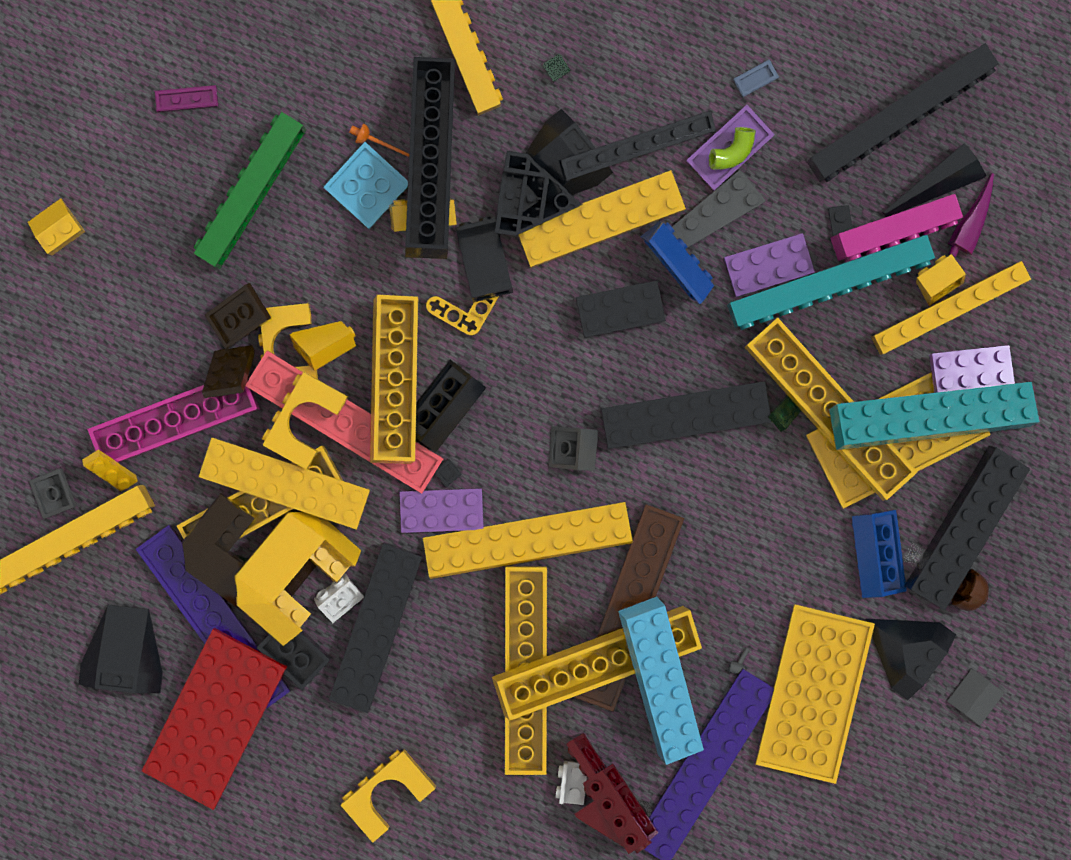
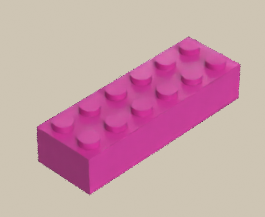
(901, 226)

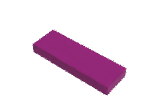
(186, 98)

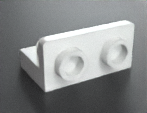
(338, 598)
(571, 786)

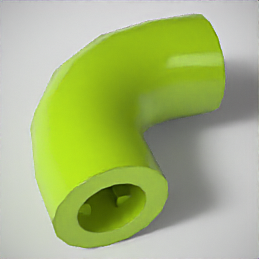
(736, 152)

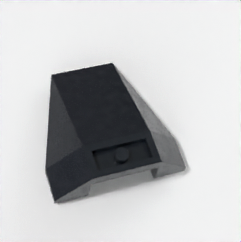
(561, 139)
(123, 653)

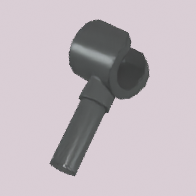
(735, 667)

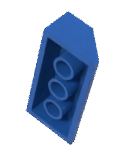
(678, 262)
(879, 554)

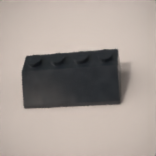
(445, 404)

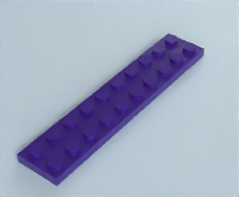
(195, 600)
(704, 770)

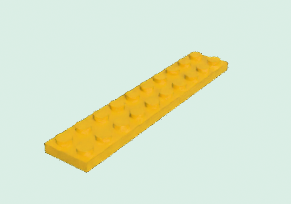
(527, 540)

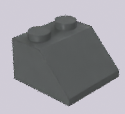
(573, 448)

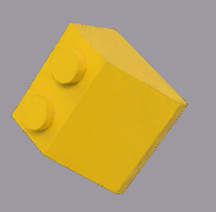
(55, 227)
(940, 279)

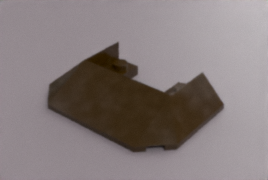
(209, 544)

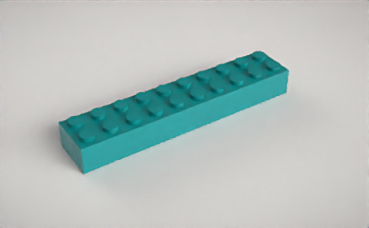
(831, 281)
(933, 415)

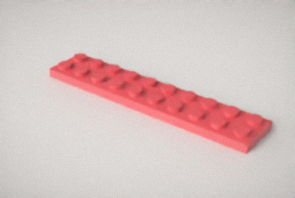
(350, 428)

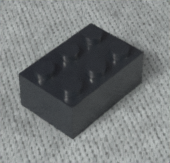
(300, 655)

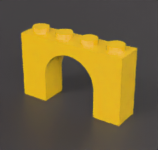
(282, 318)
(280, 436)
(399, 768)

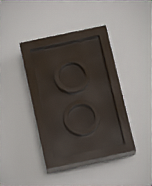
(238, 316)
(228, 371)

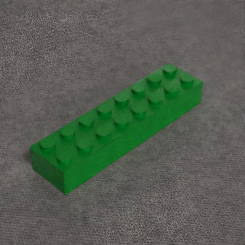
(250, 190)

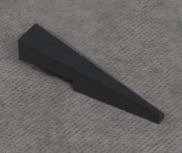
(951, 174)

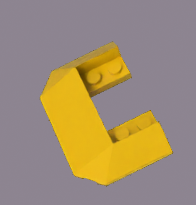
(276, 563)

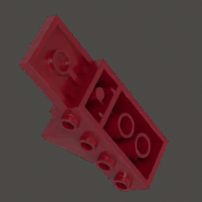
(610, 811)

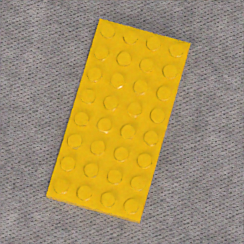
(850, 486)
(814, 693)

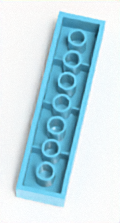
(661, 680)

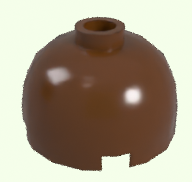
(972, 592)

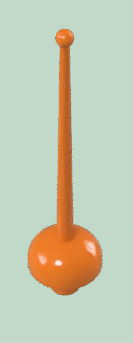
(363, 134)

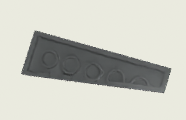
(720, 208)

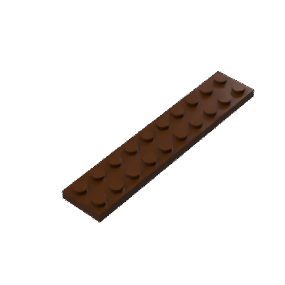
(637, 583)

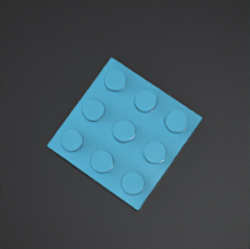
(366, 185)

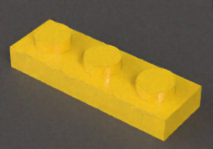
(109, 470)

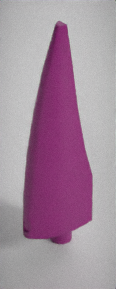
(969, 229)

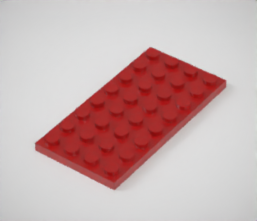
(214, 718)

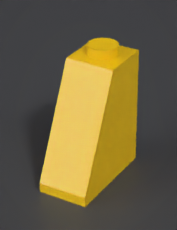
(323, 343)

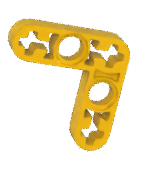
(471, 315)

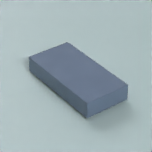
(755, 78)

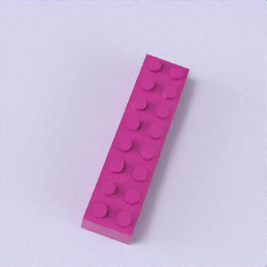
(168, 422)

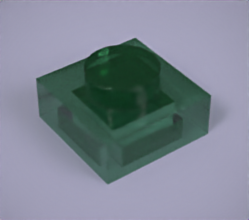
(556, 68)

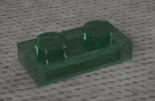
(784, 413)

